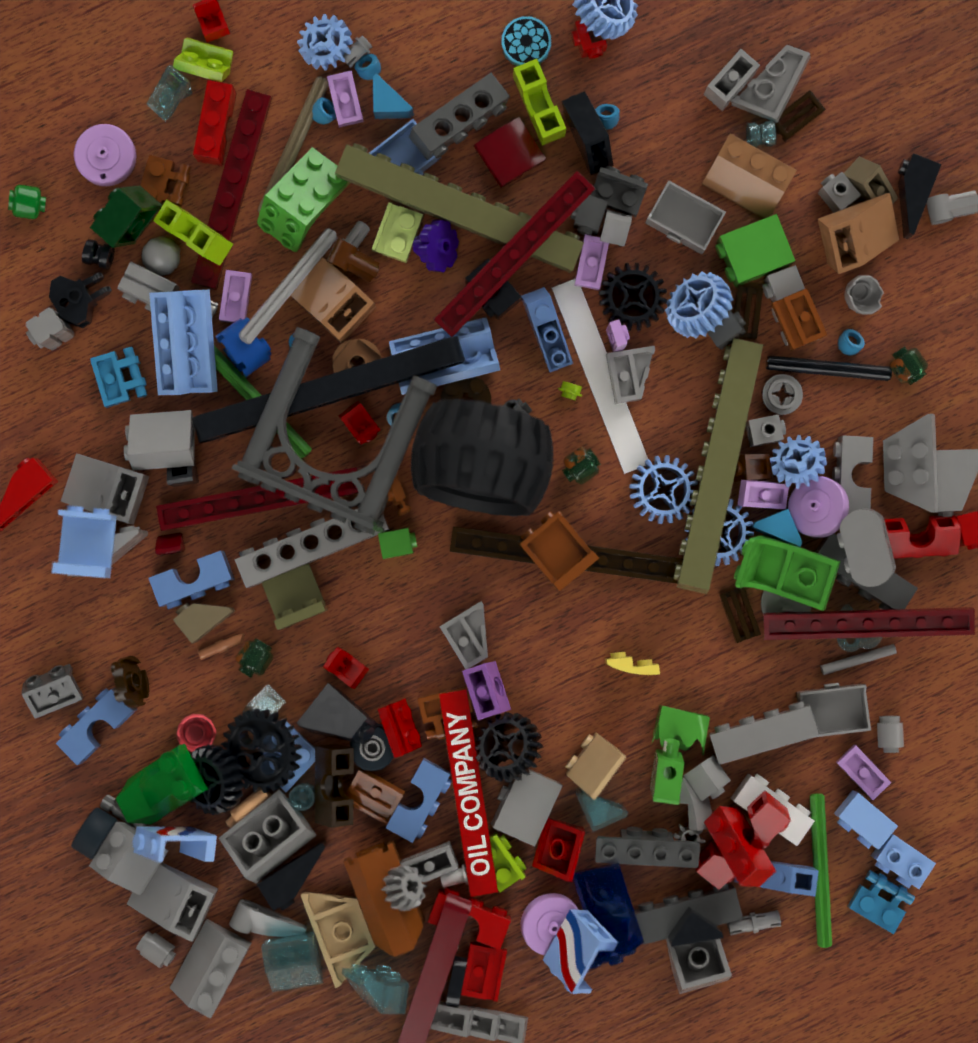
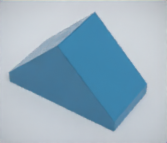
(387, 102)
(780, 527)

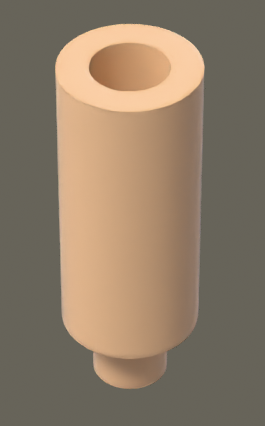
(246, 807)

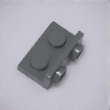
(620, 191)
(51, 691)

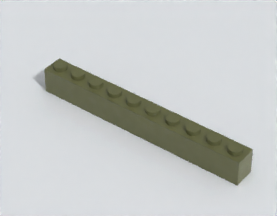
(450, 204)
(719, 467)

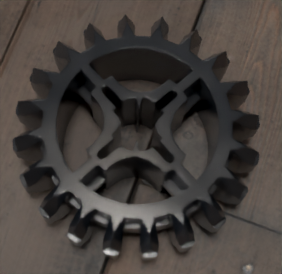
(624, 289)
(495, 749)
(221, 778)

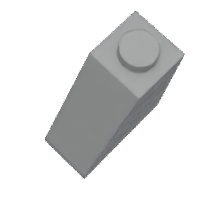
(955, 478)

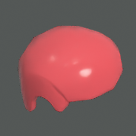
(196, 731)

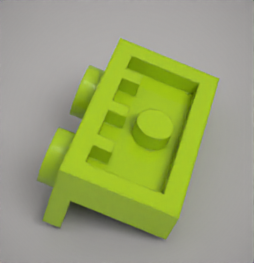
(204, 60)
(507, 868)

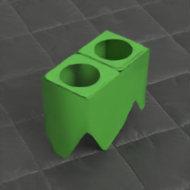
(682, 726)

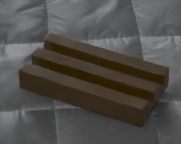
(780, 129)
(759, 293)
(747, 635)

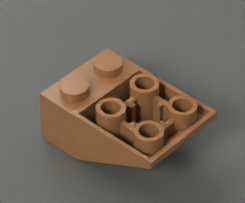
(858, 233)
(333, 300)

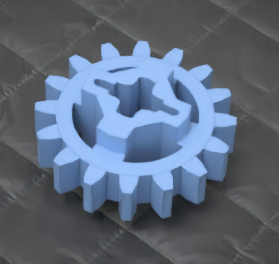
(325, 42)
(786, 464)

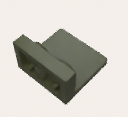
(294, 596)

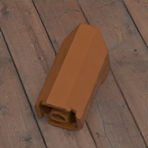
(390, 928)

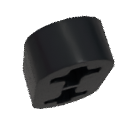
(456, 981)

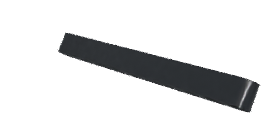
(334, 387)

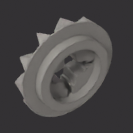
(790, 386)

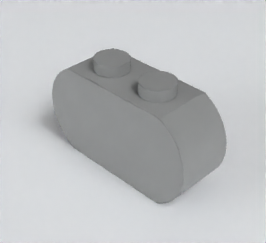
(866, 547)

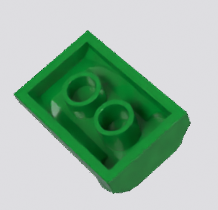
(161, 787)

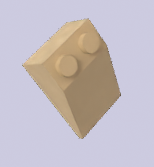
(594, 764)

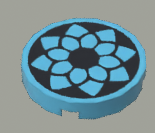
(526, 40)

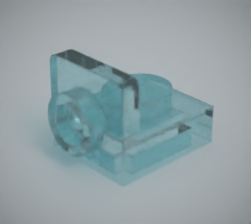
(266, 699)

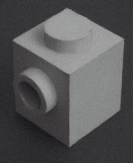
(838, 192)
(765, 430)
(707, 779)

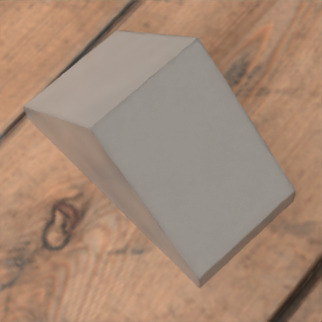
(615, 228)

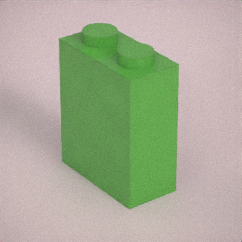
(754, 250)

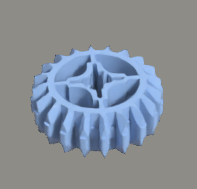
(607, 17)
(699, 305)
(657, 479)
(726, 541)

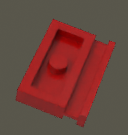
(399, 728)
(483, 972)

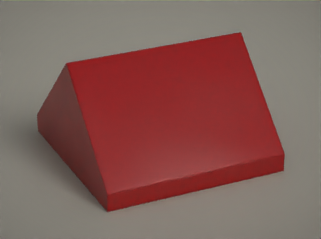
(559, 848)

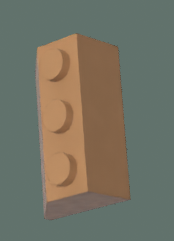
(749, 177)

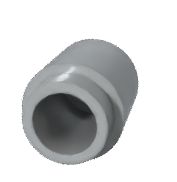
(890, 734)
(156, 949)

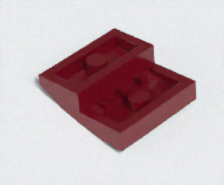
(509, 152)

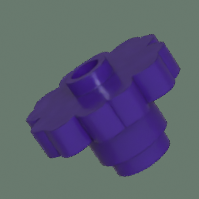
(437, 245)

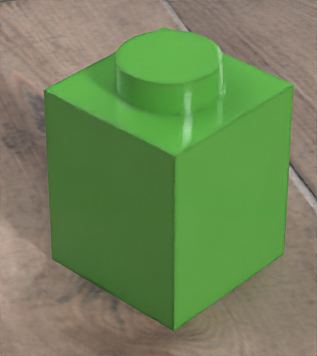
(397, 543)

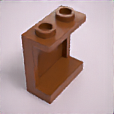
(558, 550)

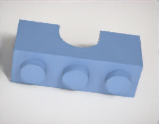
(214, 573)
(78, 740)
(409, 821)

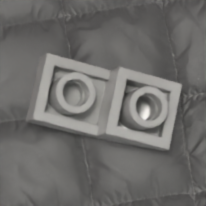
(697, 810)

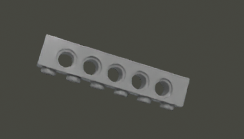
(254, 575)

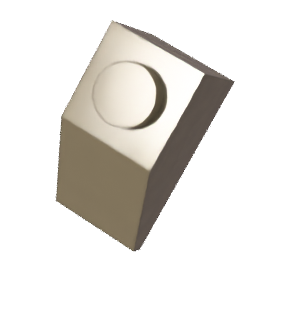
(869, 180)
(200, 619)

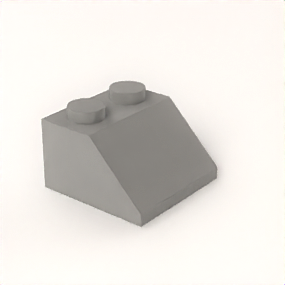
(118, 862)
(698, 965)

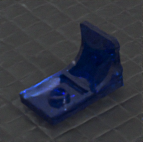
(607, 899)

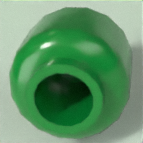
(26, 202)

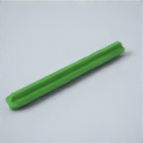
(248, 392)
(820, 862)

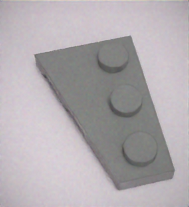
(774, 86)

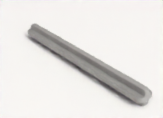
(287, 286)

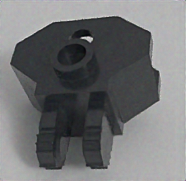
(80, 299)

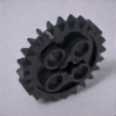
(263, 727)

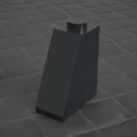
(588, 132)
(337, 717)

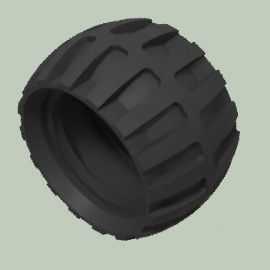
(482, 457)

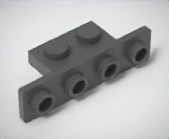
(647, 848)

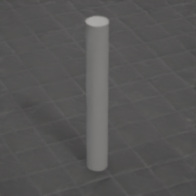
(858, 659)

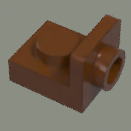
(753, 467)

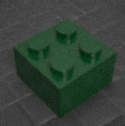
(125, 216)

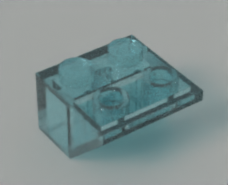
(292, 961)
(379, 987)

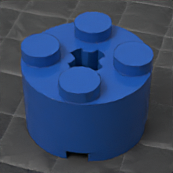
(244, 356)

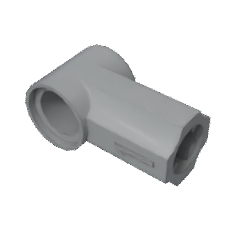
(946, 208)

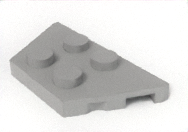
(912, 464)

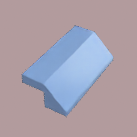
(183, 342)
(476, 345)

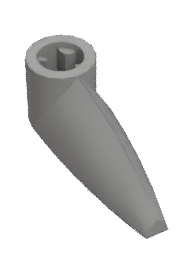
(260, 920)

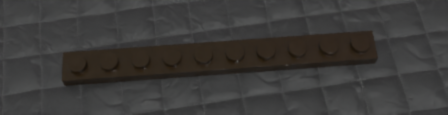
(609, 562)

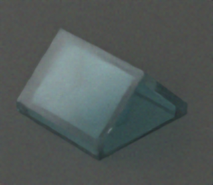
(601, 810)

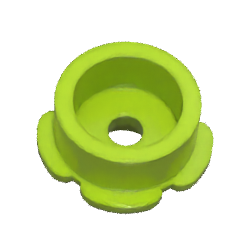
(570, 390)

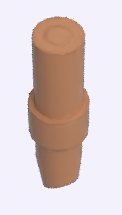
(221, 646)

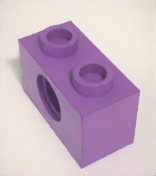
(486, 690)

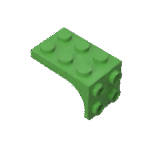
(300, 199)
(787, 571)

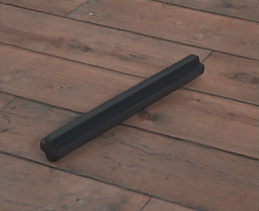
(828, 368)

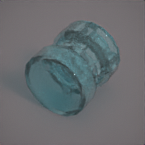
(761, 134)
(302, 796)

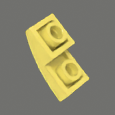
(625, 663)

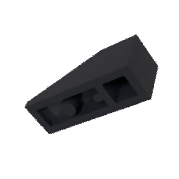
(915, 186)
(284, 883)

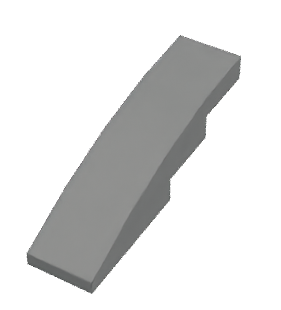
(480, 1023)

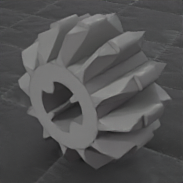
(404, 887)

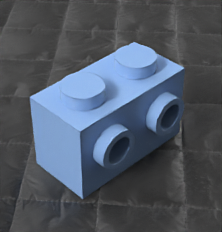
(865, 820)
(904, 861)

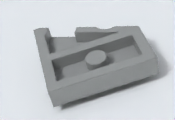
(628, 373)
(468, 635)

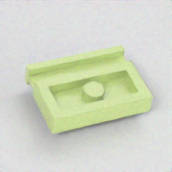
(397, 232)

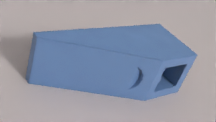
(547, 329)
(792, 879)

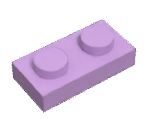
(345, 99)
(591, 263)
(235, 296)
(617, 335)
(763, 494)
(863, 772)

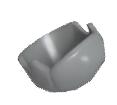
(161, 255)
(863, 295)

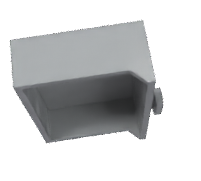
(685, 217)
(838, 708)
(526, 806)

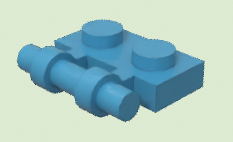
(111, 379)
(877, 909)

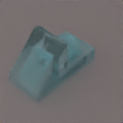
(169, 92)

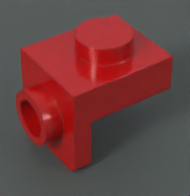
(211, 19)
(581, 38)
(360, 423)
(346, 667)

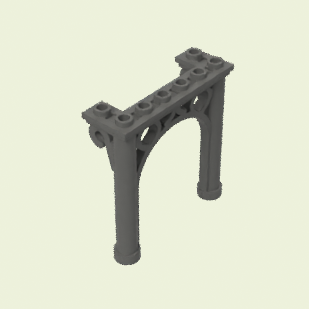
(386, 464)

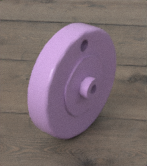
(105, 155)
(819, 507)
(543, 920)

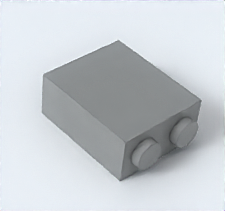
(160, 440)

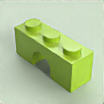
(535, 95)
(193, 232)

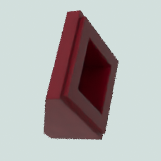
(169, 544)

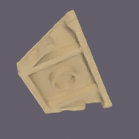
(339, 931)

